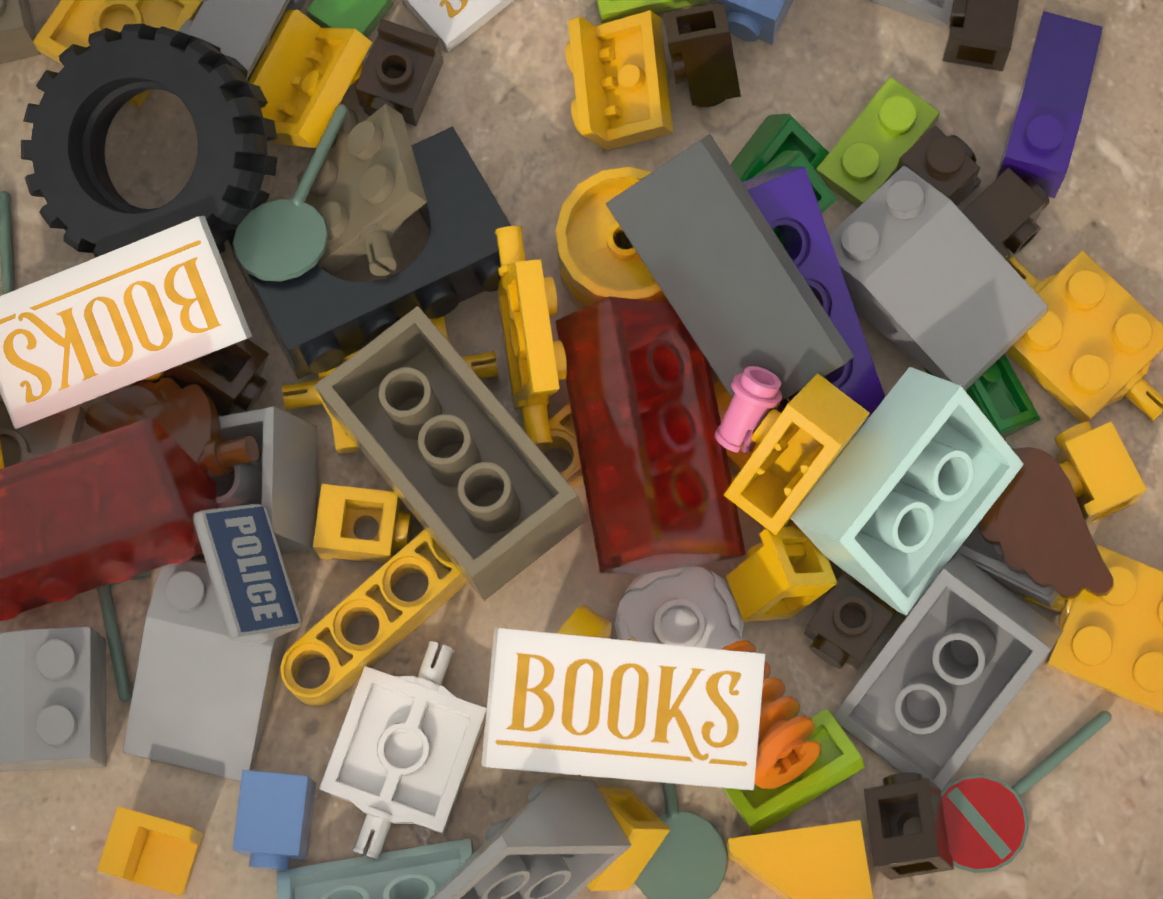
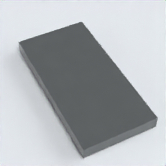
(727, 271)

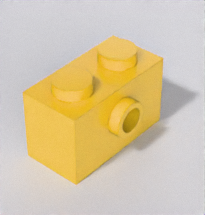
(795, 452)

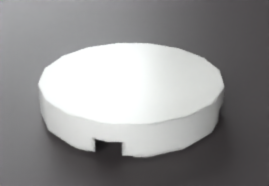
(680, 609)

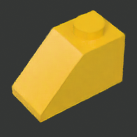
(807, 861)

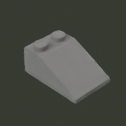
(932, 280)
(280, 478)
(947, 673)
(196, 690)
(52, 699)
(544, 849)

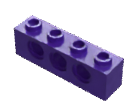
(792, 207)

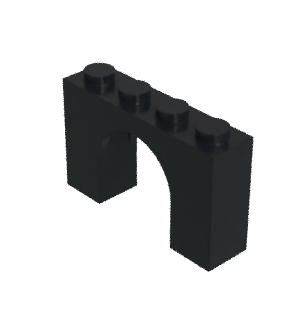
(329, 318)

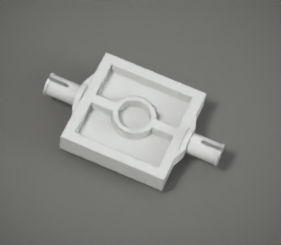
(404, 750)

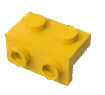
(307, 76)
(619, 80)

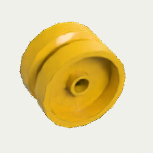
(589, 242)

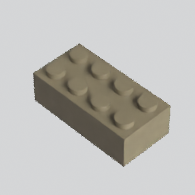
(451, 453)

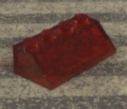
(648, 438)
(97, 515)

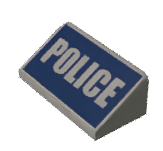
(247, 572)

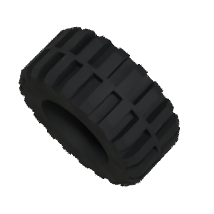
(87, 95)

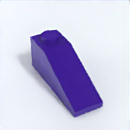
(1051, 101)

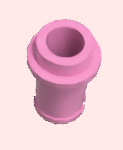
(754, 395)

